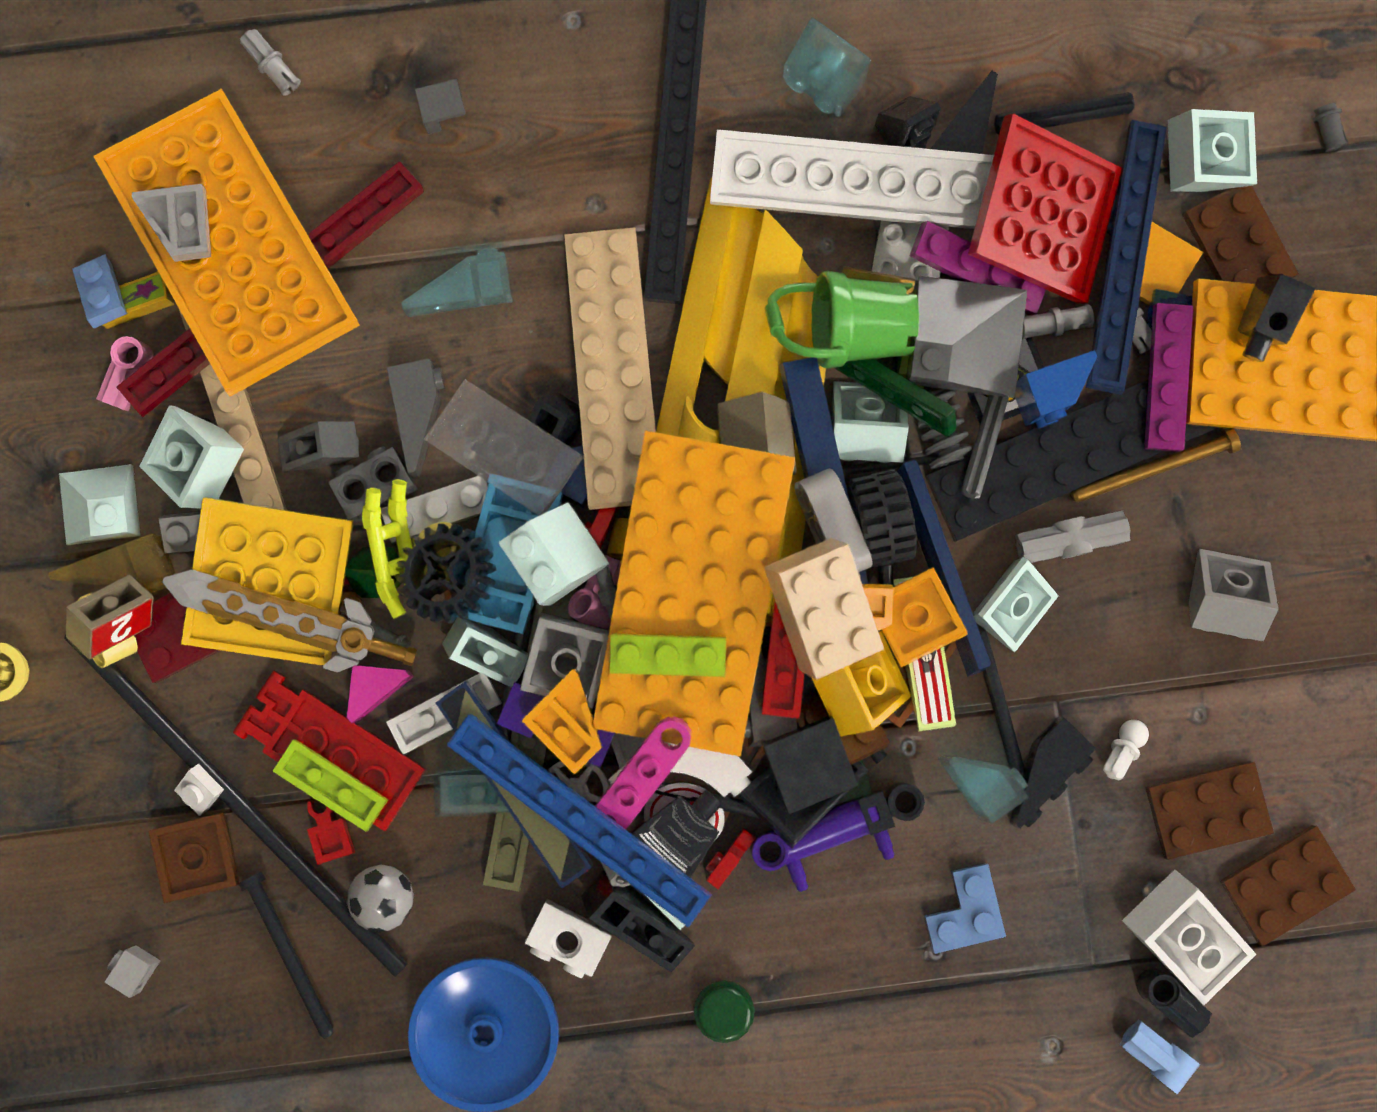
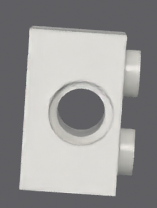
(558, 919)

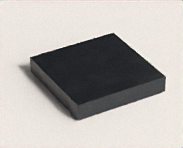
(809, 764)

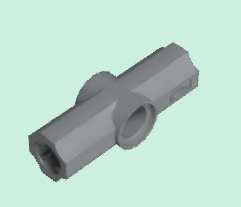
(1073, 537)

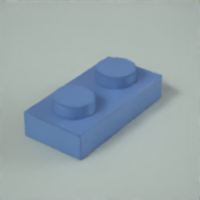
(99, 291)

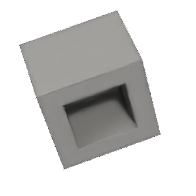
(131, 970)

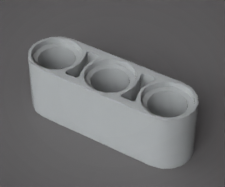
(831, 514)

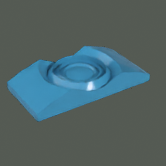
(510, 598)

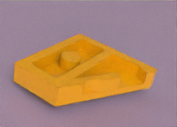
(566, 723)

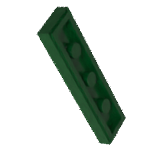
(902, 394)

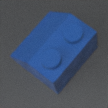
(1051, 390)

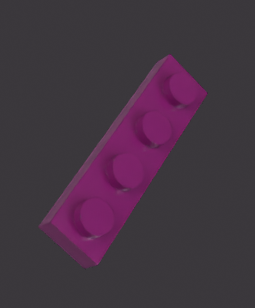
(950, 256)
(1168, 377)

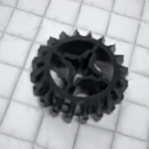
(422, 590)

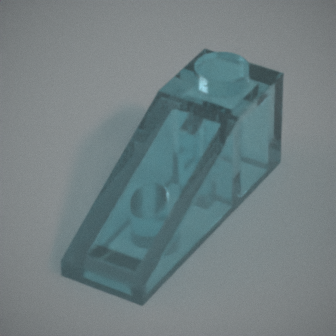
(469, 284)

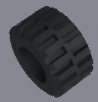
(884, 516)

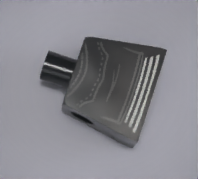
(682, 831)

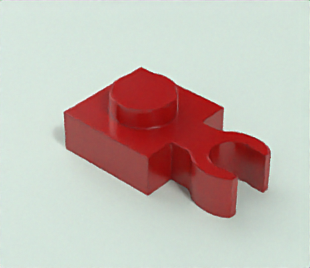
(330, 837)
(723, 864)

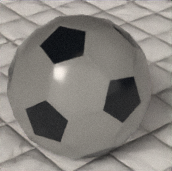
(380, 898)

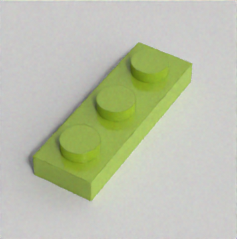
(668, 655)
(330, 785)

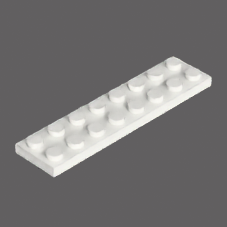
(848, 179)

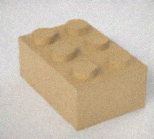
(824, 608)

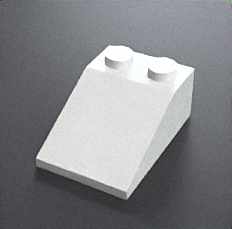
(1189, 936)

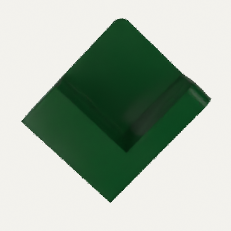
(362, 575)

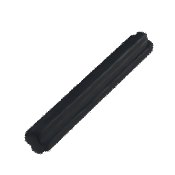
(1074, 111)

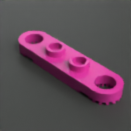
(644, 772)

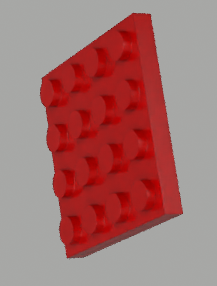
(1045, 210)

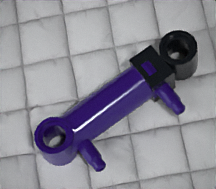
(842, 824)

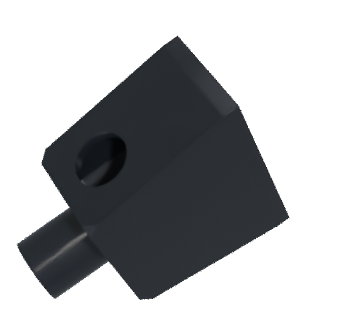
(1273, 313)

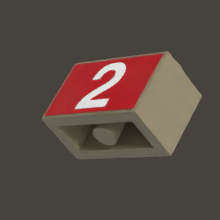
(109, 616)

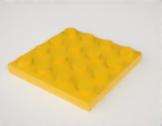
(273, 553)

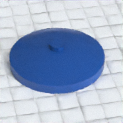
(483, 1034)

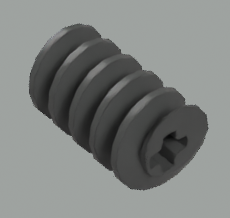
(945, 448)

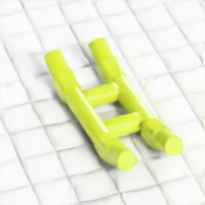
(377, 534)

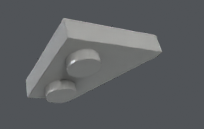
(178, 219)

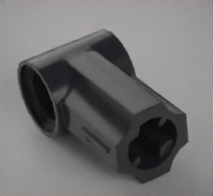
(1174, 1002)

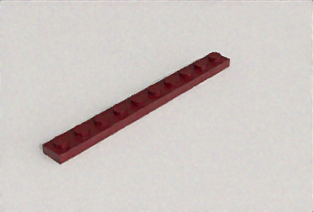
(331, 239)

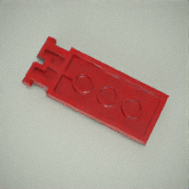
(333, 737)

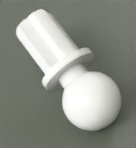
(1132, 736)

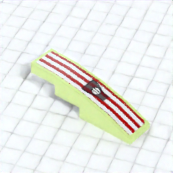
(930, 688)

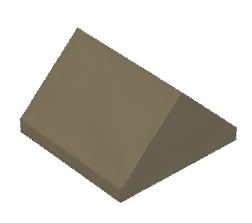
(757, 424)

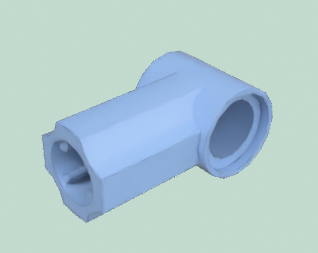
(1166, 1061)

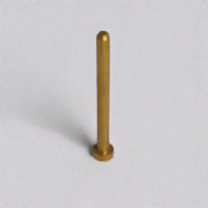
(1228, 441)

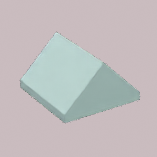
(1015, 604)

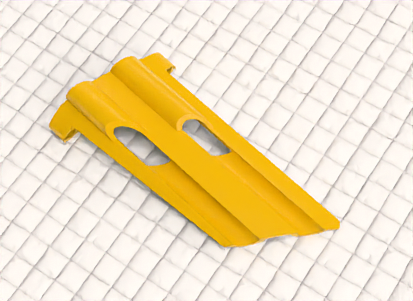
(724, 321)

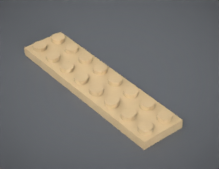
(609, 361)

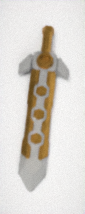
(291, 619)

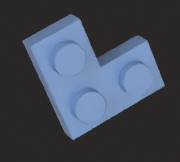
(975, 919)

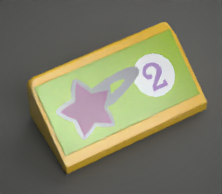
(142, 298)

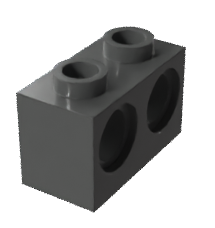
(368, 474)

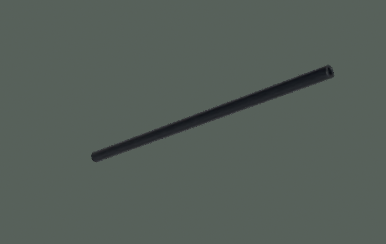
(248, 814)

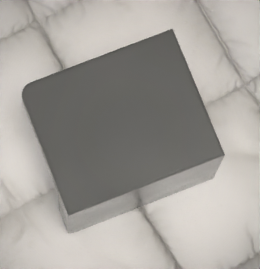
(439, 103)

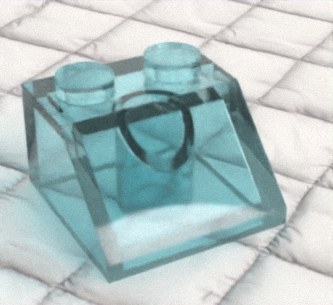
(826, 68)
(986, 786)

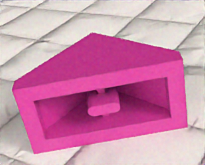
(372, 687)

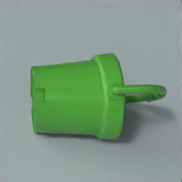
(851, 319)

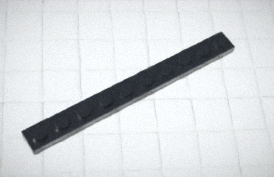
(675, 151)

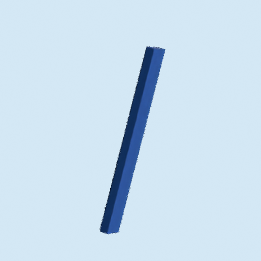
(579, 820)

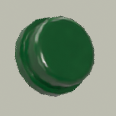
(724, 1011)

